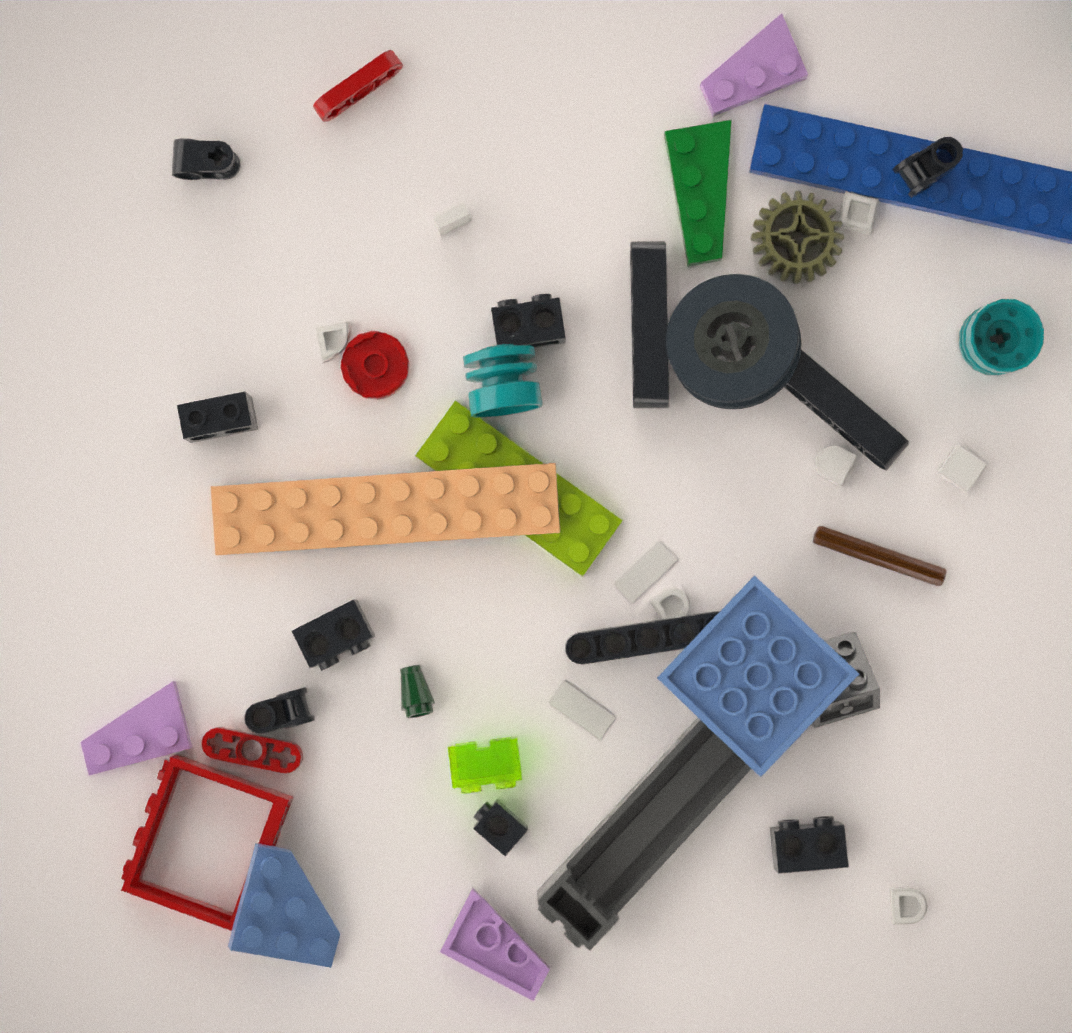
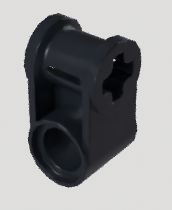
(198, 159)
(925, 169)
(282, 711)

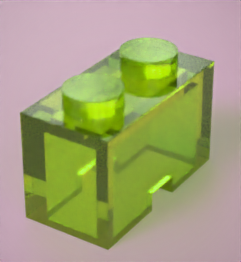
(485, 765)

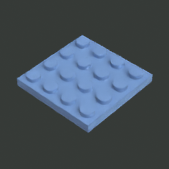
(757, 676)

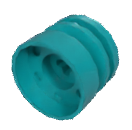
(1020, 331)
(502, 381)

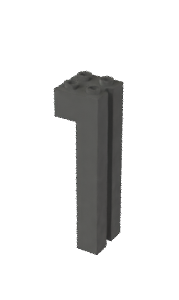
(640, 835)

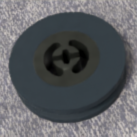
(771, 331)

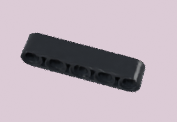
(649, 324)
(846, 413)
(631, 635)

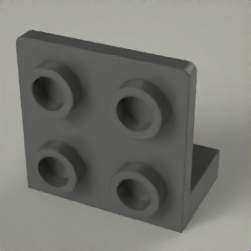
(862, 693)

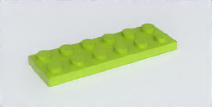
(472, 443)

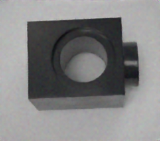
(507, 840)

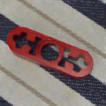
(358, 85)
(228, 735)

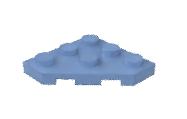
(282, 912)

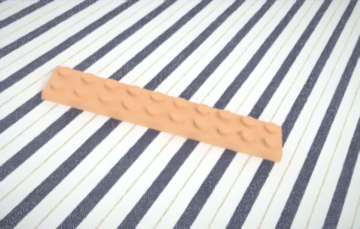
(385, 509)

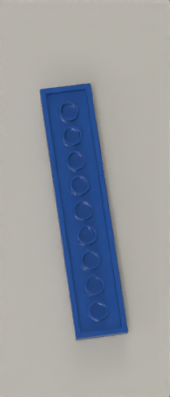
(861, 161)

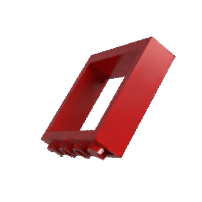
(157, 808)

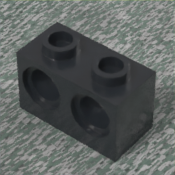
(529, 332)
(217, 417)
(331, 627)
(808, 855)

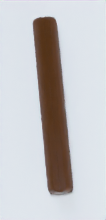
(879, 556)

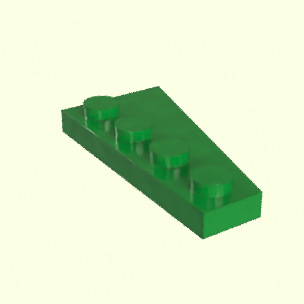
(699, 178)

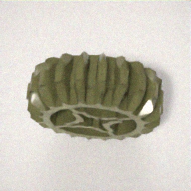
(812, 236)

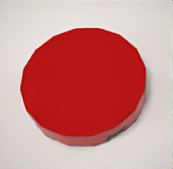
(375, 365)

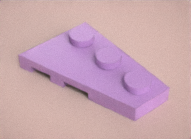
(755, 70)
(140, 734)
(494, 948)

